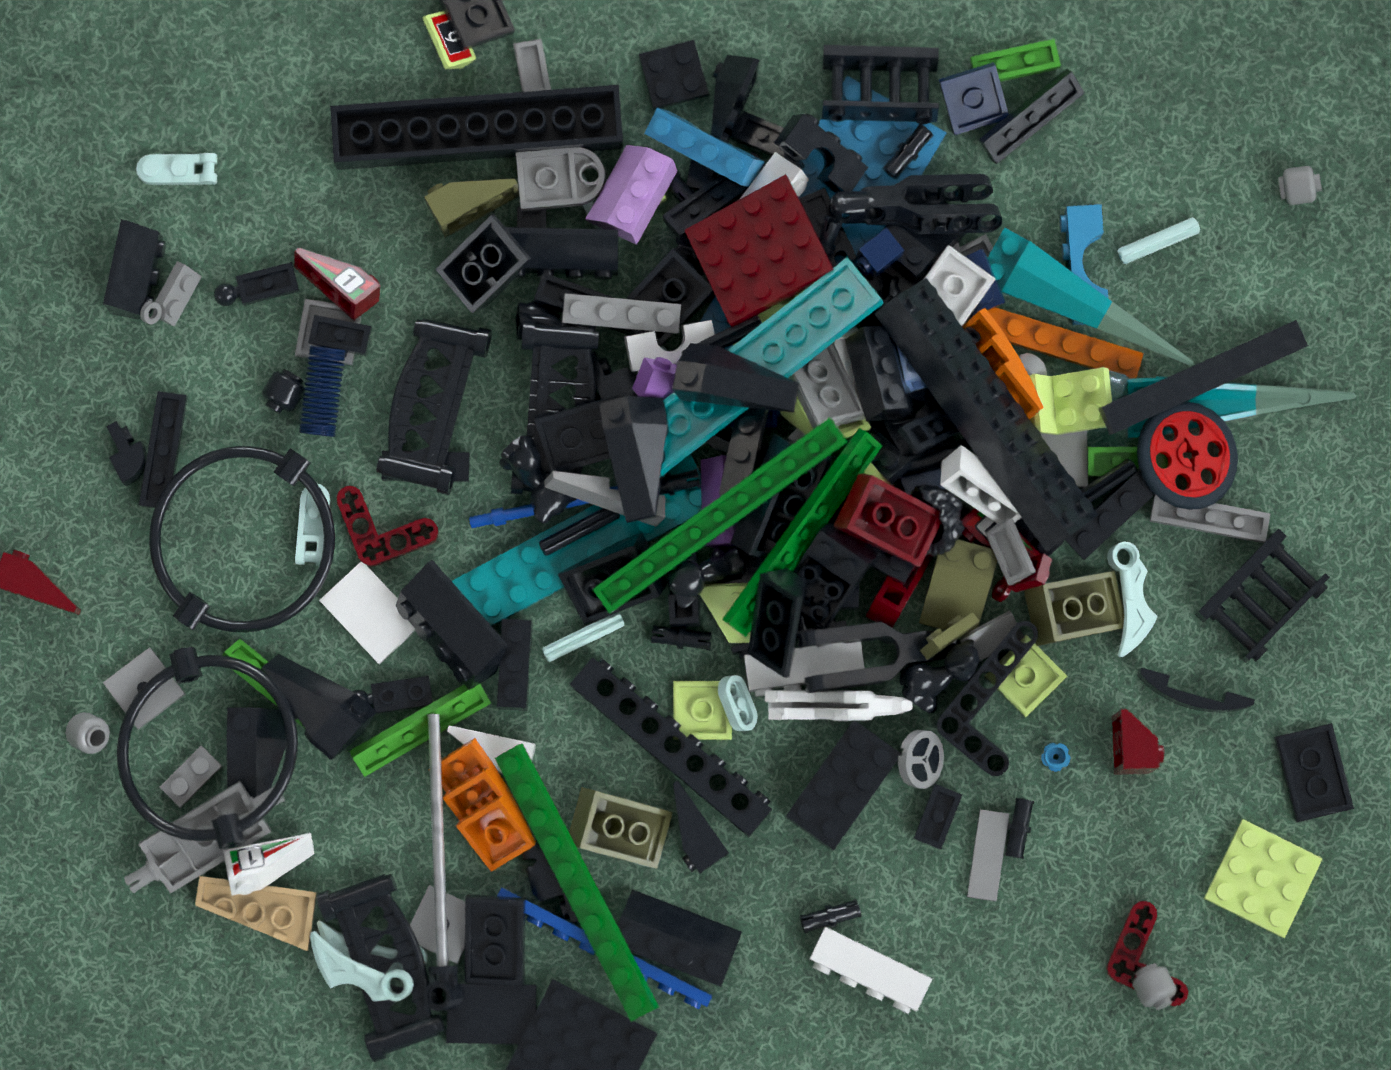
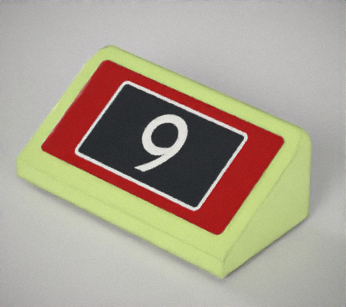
(446, 42)

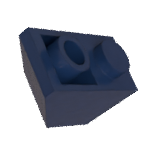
(878, 254)

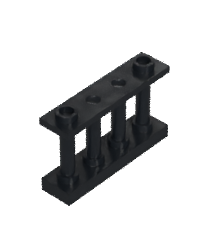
(880, 58)
(1235, 590)

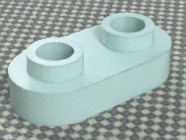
(737, 703)

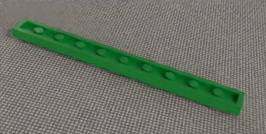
(720, 515)
(576, 882)

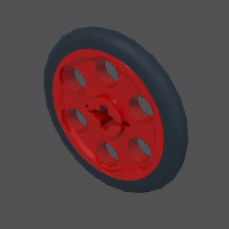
(1162, 481)

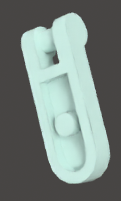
(177, 169)
(310, 528)

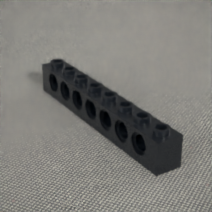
(598, 671)

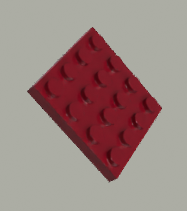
(759, 251)

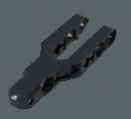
(894, 205)
(907, 648)

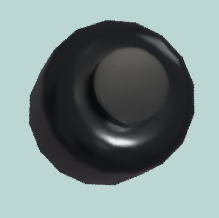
(283, 391)

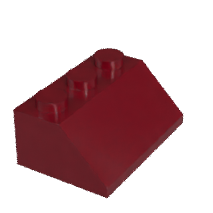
(1134, 746)

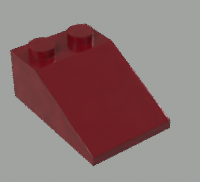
(888, 519)

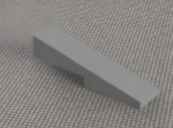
(596, 492)

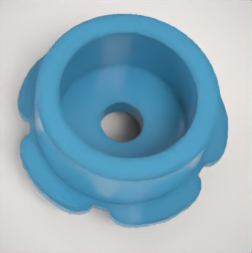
(1059, 749)

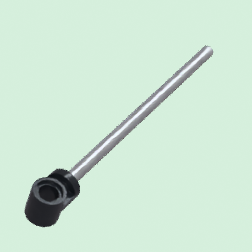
(441, 976)

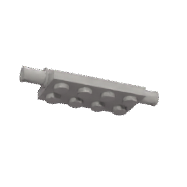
(181, 860)

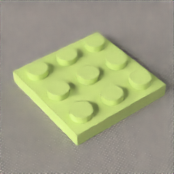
(1263, 878)

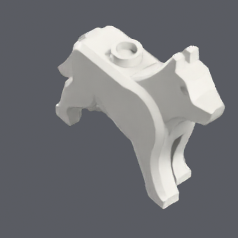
(832, 705)

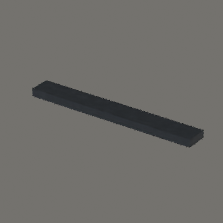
(1202, 377)

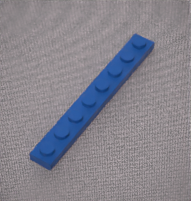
(565, 930)

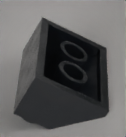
(133, 269)
(879, 375)
(776, 619)

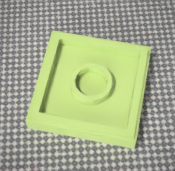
(1030, 679)
(700, 710)

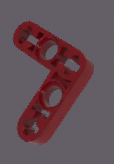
(372, 538)
(1132, 957)

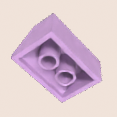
(633, 192)

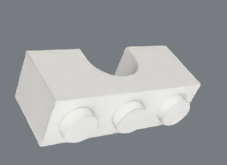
(646, 345)

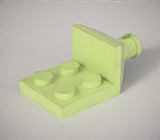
(1071, 401)

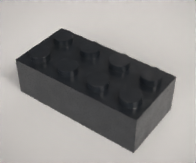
(843, 785)

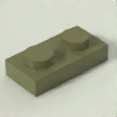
(956, 628)

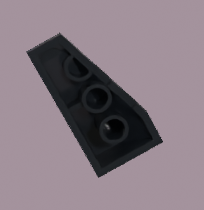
(732, 88)
(725, 378)
(636, 443)
(325, 709)
(254, 747)

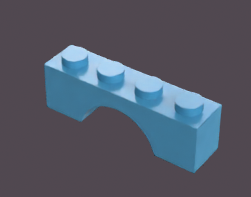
(703, 147)
(1082, 227)

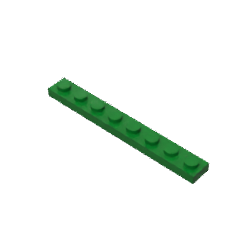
(807, 523)

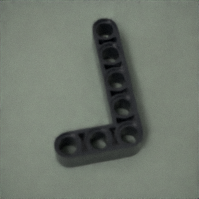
(982, 695)

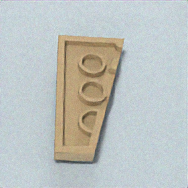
(272, 910)

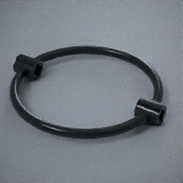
(192, 608)
(227, 827)

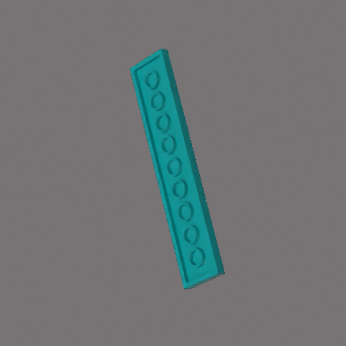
(781, 345)
(527, 575)

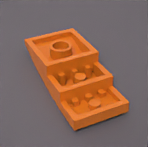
(1005, 362)
(484, 806)

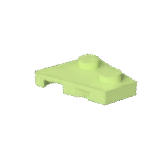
(719, 599)

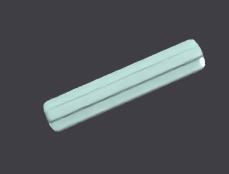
(1158, 240)
(583, 636)

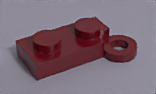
(1041, 564)

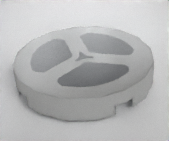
(921, 759)

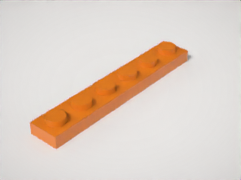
(1066, 344)

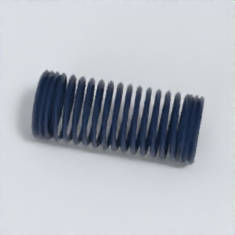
(325, 371)

